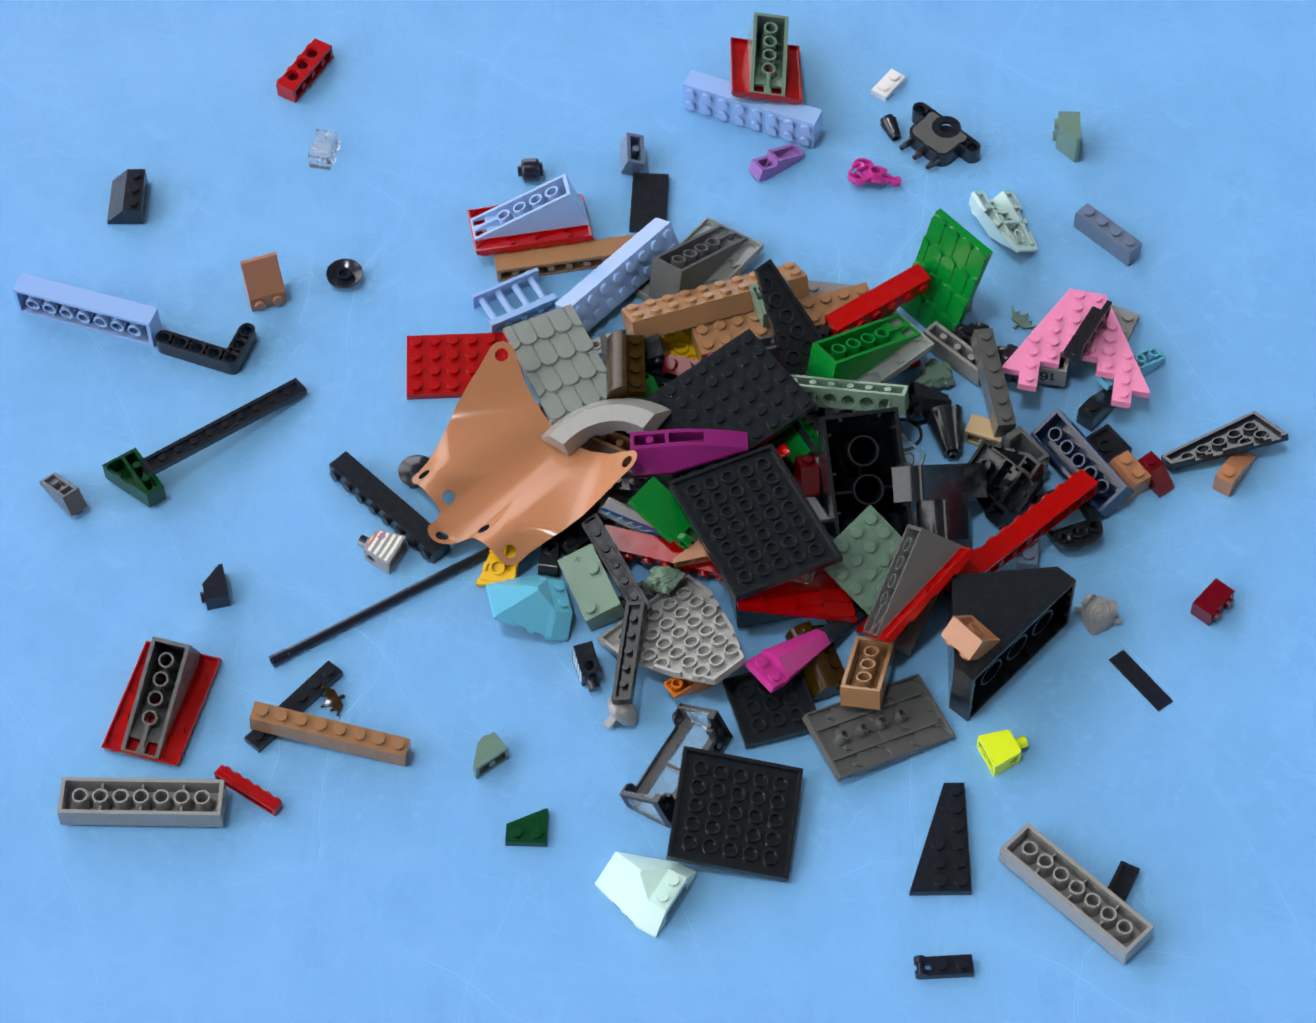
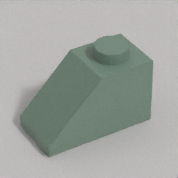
(489, 754)

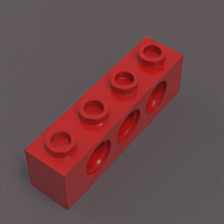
(304, 70)

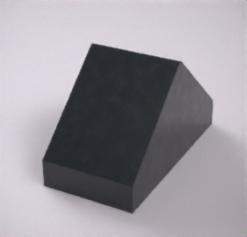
(856, 467)
(1019, 608)

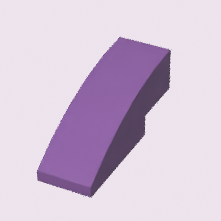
(775, 161)

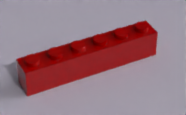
(879, 300)

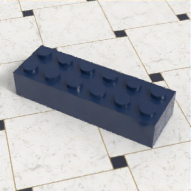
(1074, 452)

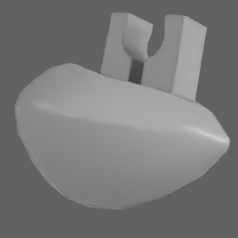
(620, 713)

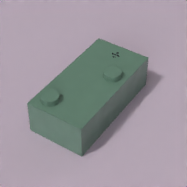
(591, 587)

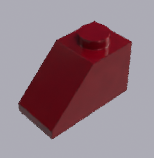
(806, 473)
(1160, 479)

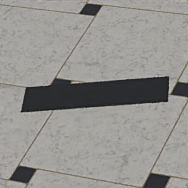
(1141, 680)

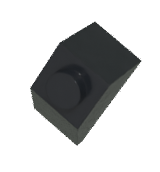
(215, 590)

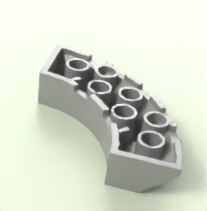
(602, 419)

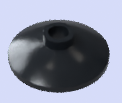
(344, 273)

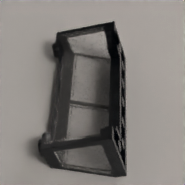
(657, 788)

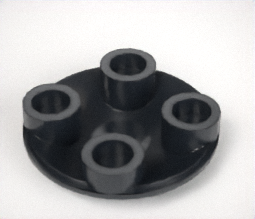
(410, 467)

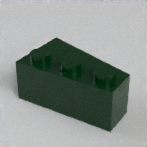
(132, 477)

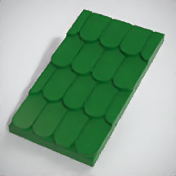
(955, 265)

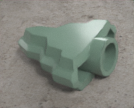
(936, 374)

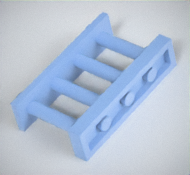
(528, 310)

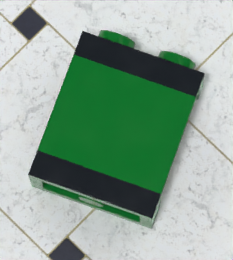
(800, 441)

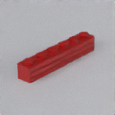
(248, 790)

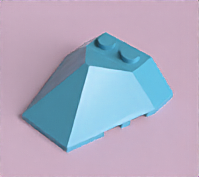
(534, 603)

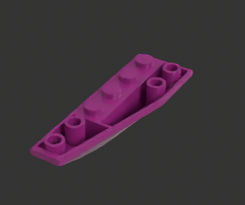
(682, 449)

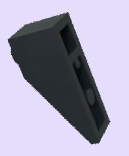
(1095, 409)

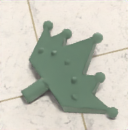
(1021, 320)

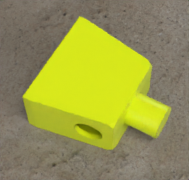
(1001, 750)

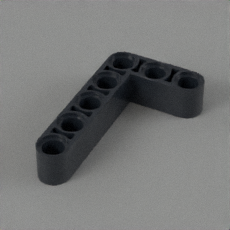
(208, 355)

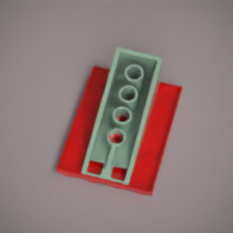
(765, 62)

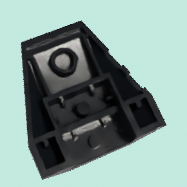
(1011, 481)

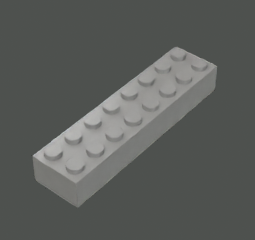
(142, 802)
(1076, 893)

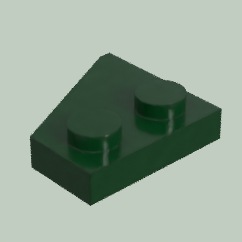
(528, 830)

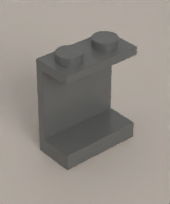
(1022, 441)

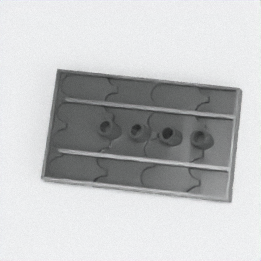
(867, 739)

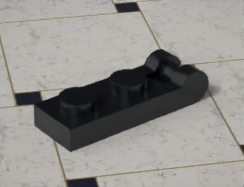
(943, 966)

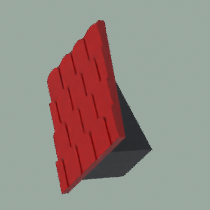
(793, 600)

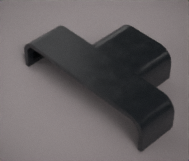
(941, 495)

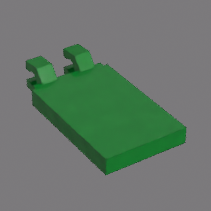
(662, 512)

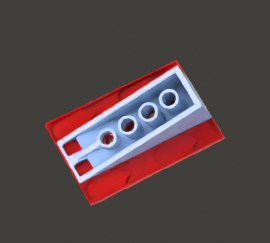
(537, 218)

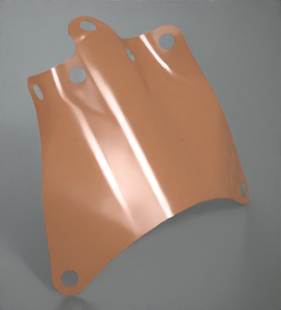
(506, 471)

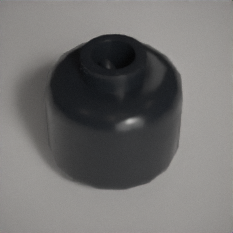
(530, 169)

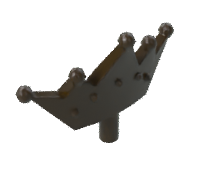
(333, 700)

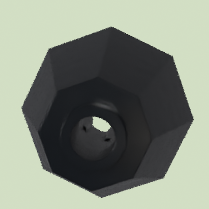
(922, 400)

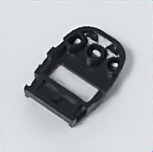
(1078, 534)

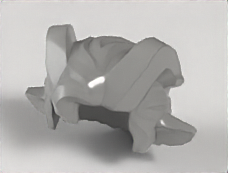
(1098, 613)

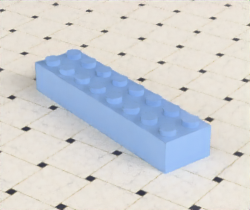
(779, 119)
(619, 274)
(87, 309)

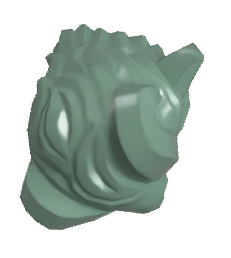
(663, 579)

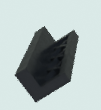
(1087, 332)

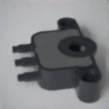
(937, 142)

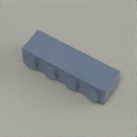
(1107, 234)

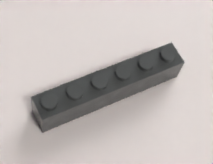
(993, 382)

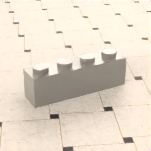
(953, 351)

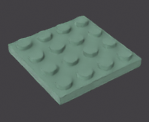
(867, 553)

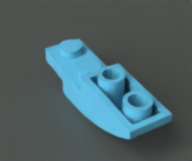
(1146, 360)

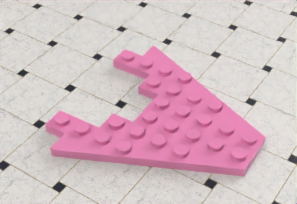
(1108, 350)

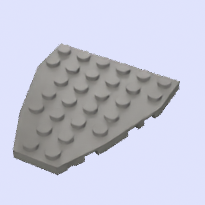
(685, 636)

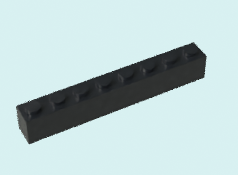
(388, 506)

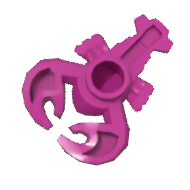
(871, 174)

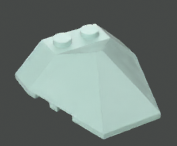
(1003, 220)
(644, 888)

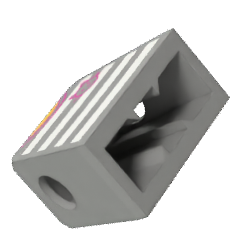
(383, 549)

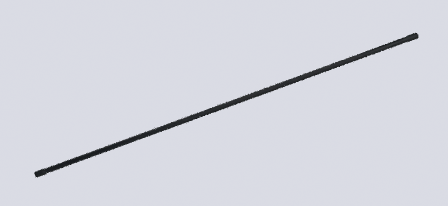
(285, 654)

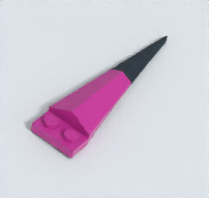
(781, 662)

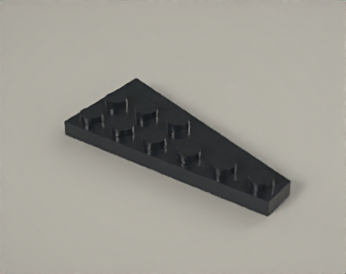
(945, 855)

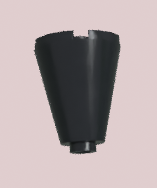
(947, 427)

